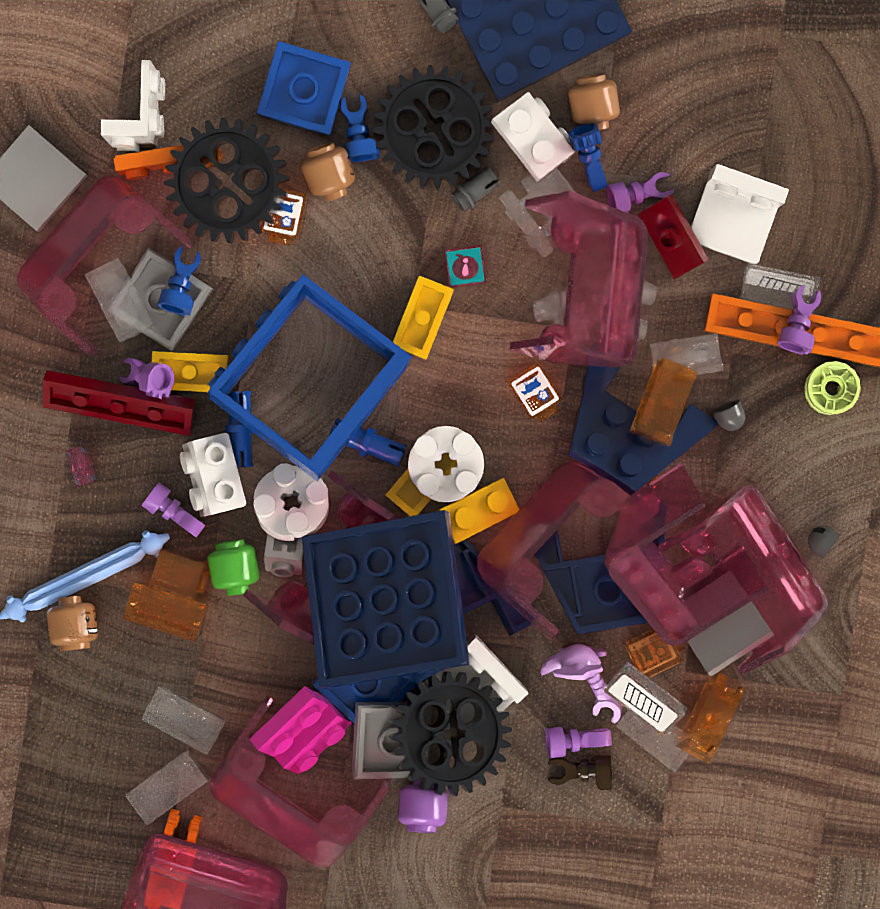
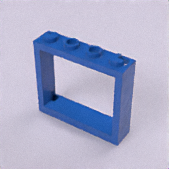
(268, 326)

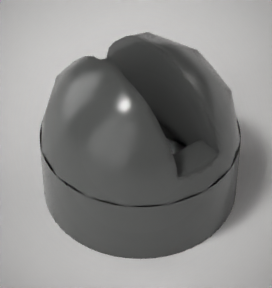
(730, 415)
(822, 540)

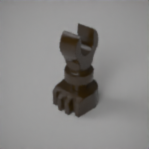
(600, 770)

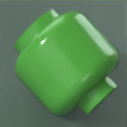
(233, 566)

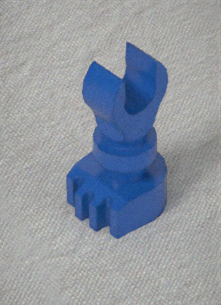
(583, 139)
(359, 148)
(175, 299)

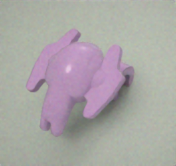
(583, 663)

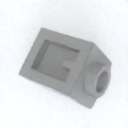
(284, 557)

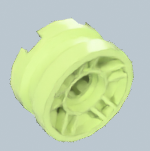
(847, 390)

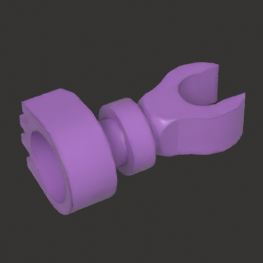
(621, 197)
(794, 337)
(152, 378)
(158, 500)
(558, 742)

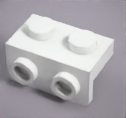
(533, 136)
(213, 475)

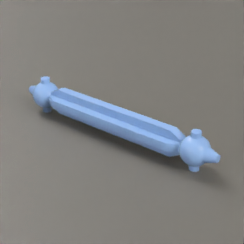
(84, 576)

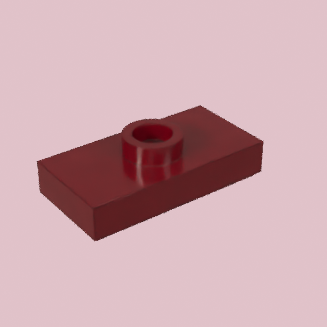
(673, 236)

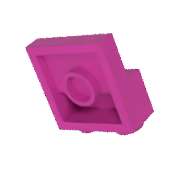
(301, 731)

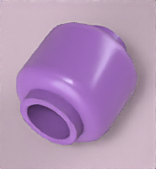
(422, 809)

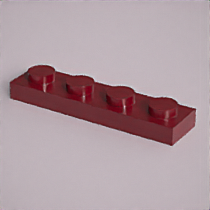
(117, 403)

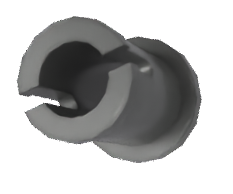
(440, 13)
(475, 189)

